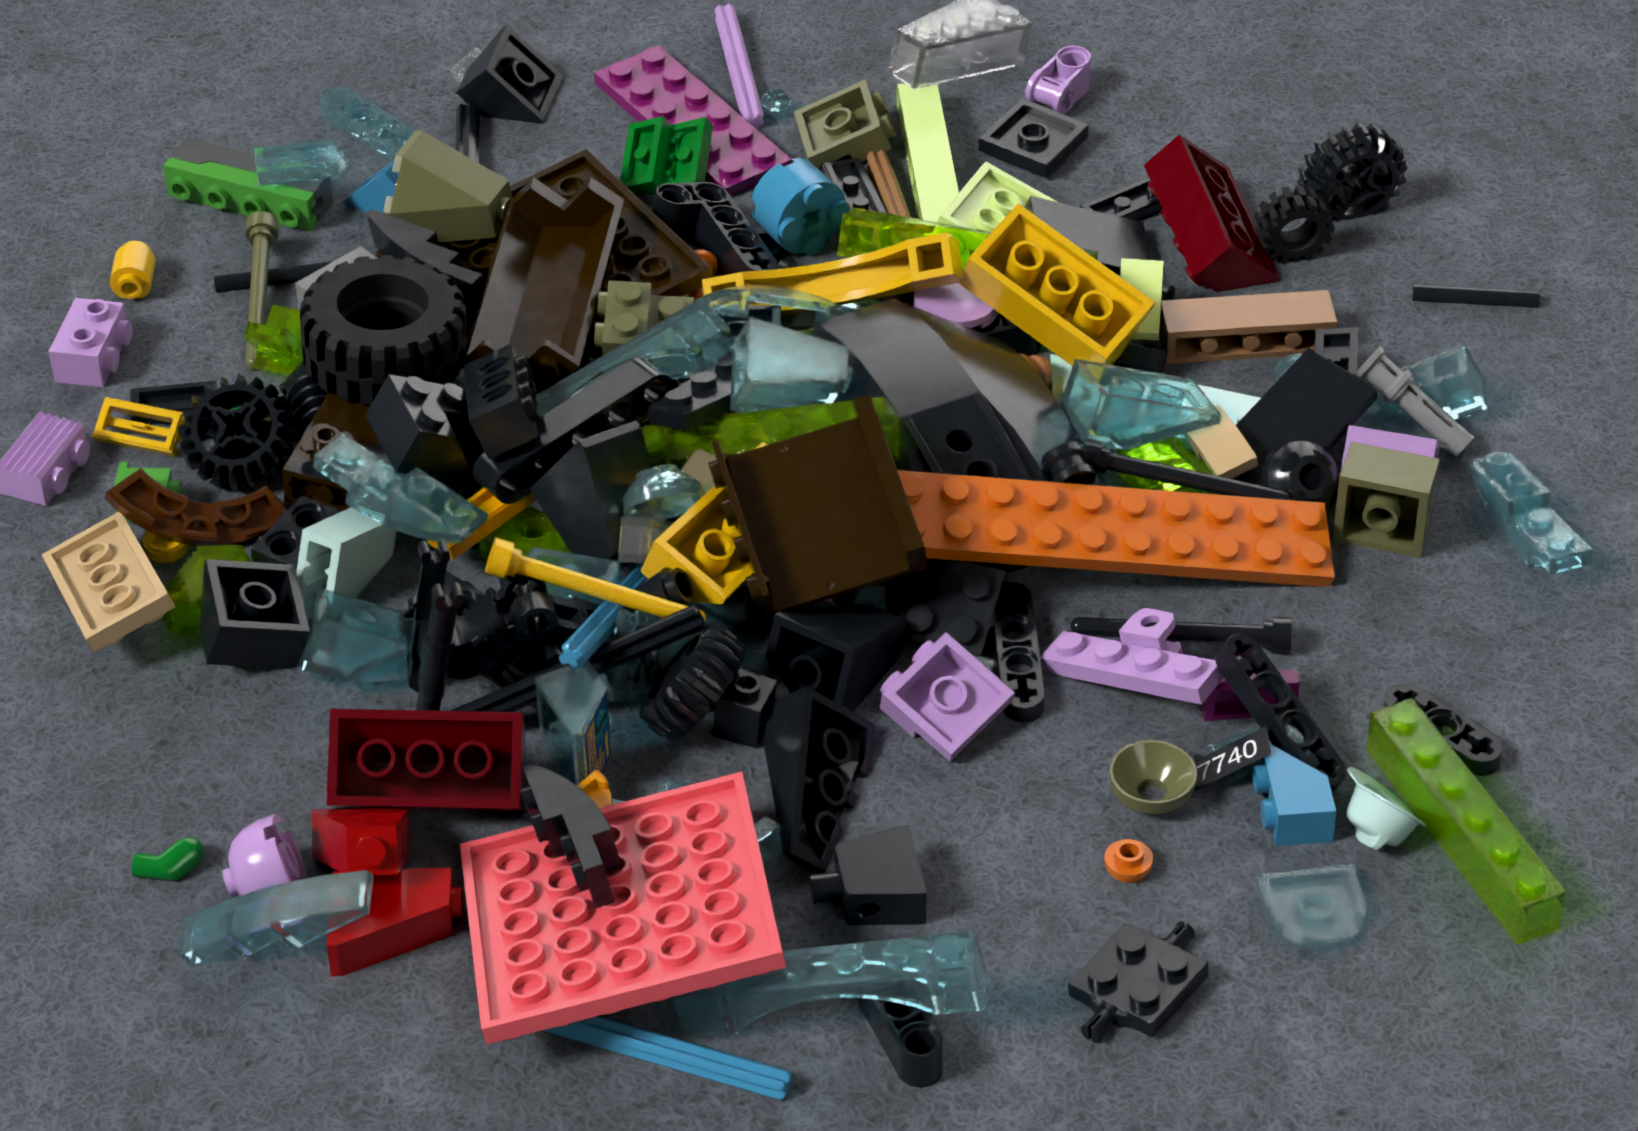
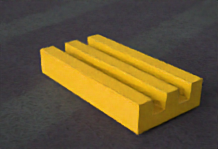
(171, 435)

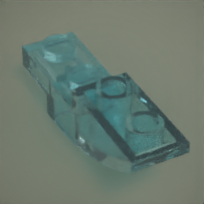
(400, 501)
(1524, 514)

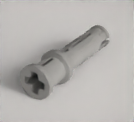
(1399, 388)

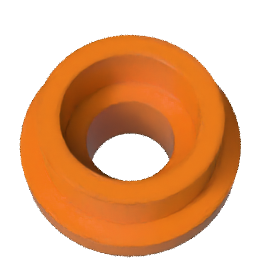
(1128, 860)

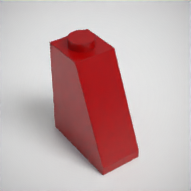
(362, 839)
(403, 916)

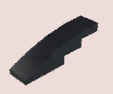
(410, 240)

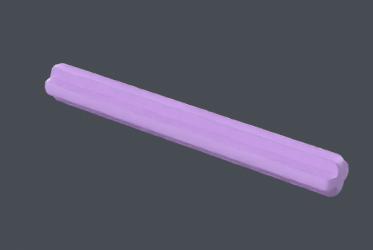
(739, 65)

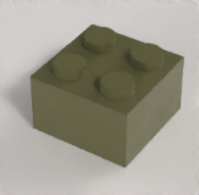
(1385, 499)

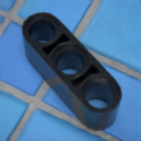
(908, 1039)

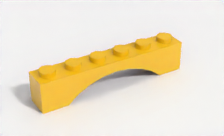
(882, 273)

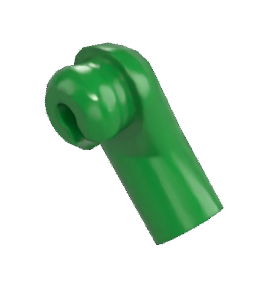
(170, 864)

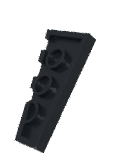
(696, 400)

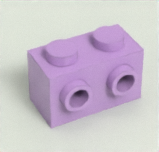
(90, 342)

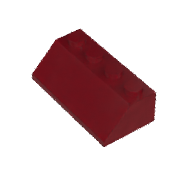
(1208, 218)
(426, 760)

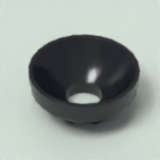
(1283, 469)

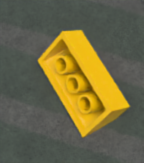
(1055, 290)
(703, 549)

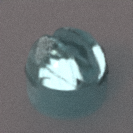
(776, 105)

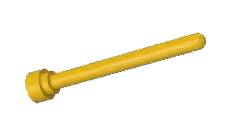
(508, 561)

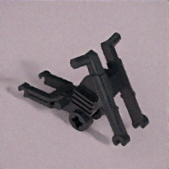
(491, 629)

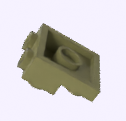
(845, 125)
(630, 311)

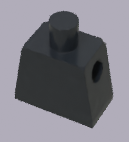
(875, 880)

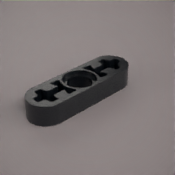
(1440, 714)

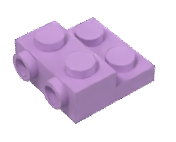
(944, 696)

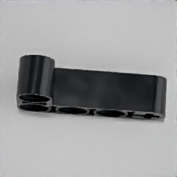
(715, 224)

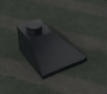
(510, 80)

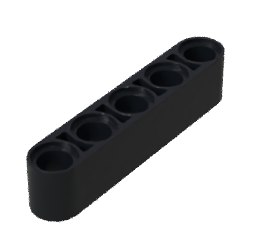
(604, 405)

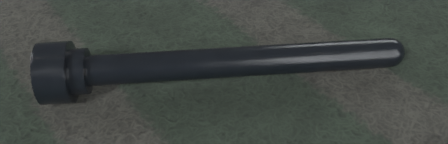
(1102, 459)
(1273, 634)

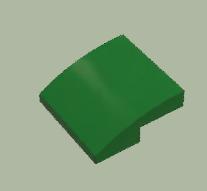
(665, 153)

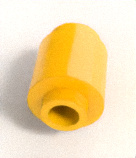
(133, 270)

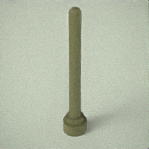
(262, 233)

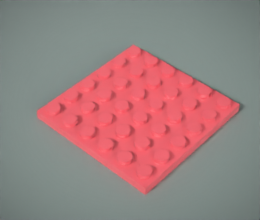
(682, 920)

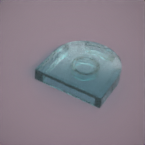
(1314, 907)

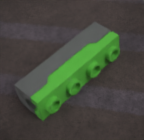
(230, 182)

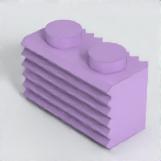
(43, 459)

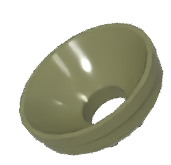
(1156, 765)

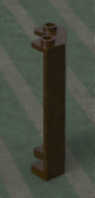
(546, 278)

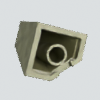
(447, 191)

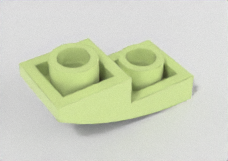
(1147, 278)

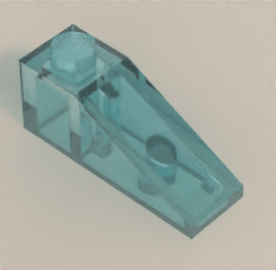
(1446, 378)

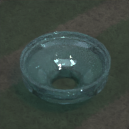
(661, 493)

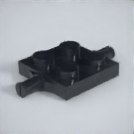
(1138, 980)

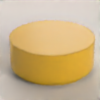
(162, 549)

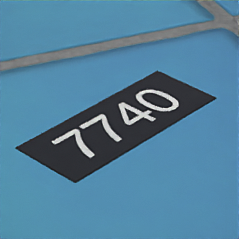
(1232, 757)

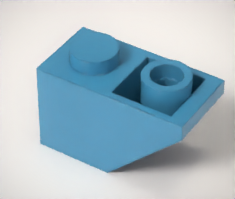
(1295, 801)

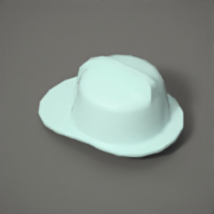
(1378, 813)

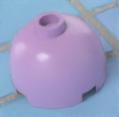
(262, 858)

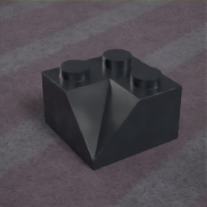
(425, 428)
(252, 614)

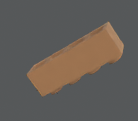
(1243, 325)

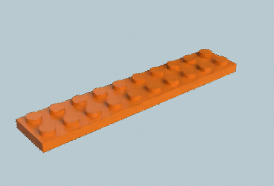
(1120, 529)

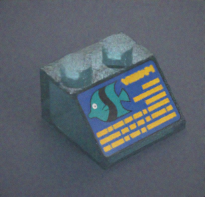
(575, 719)

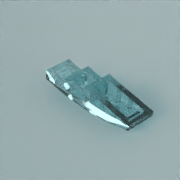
(282, 912)

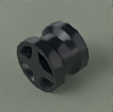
(1068, 464)

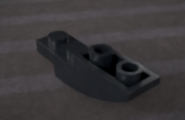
(573, 828)

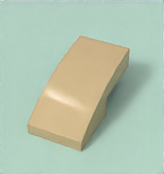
(1222, 448)

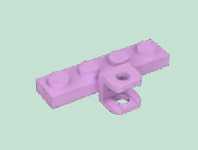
(1138, 662)

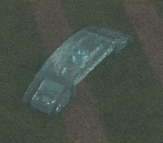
(736, 301)

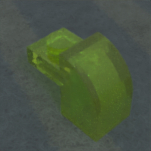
(277, 342)

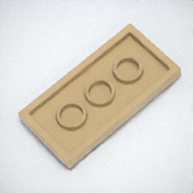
(108, 582)

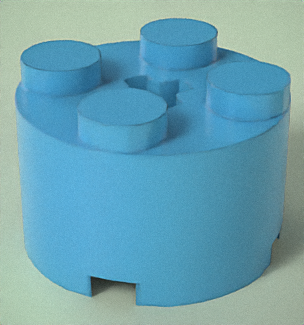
(798, 206)

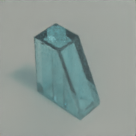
(785, 368)

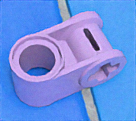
(1061, 79)

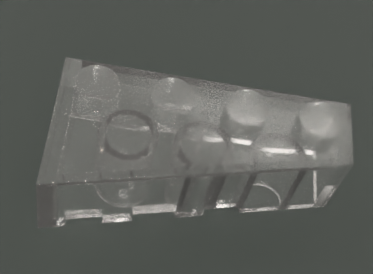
(959, 43)

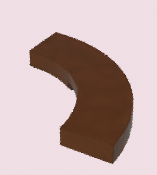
(193, 522)

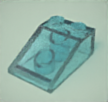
(1133, 405)

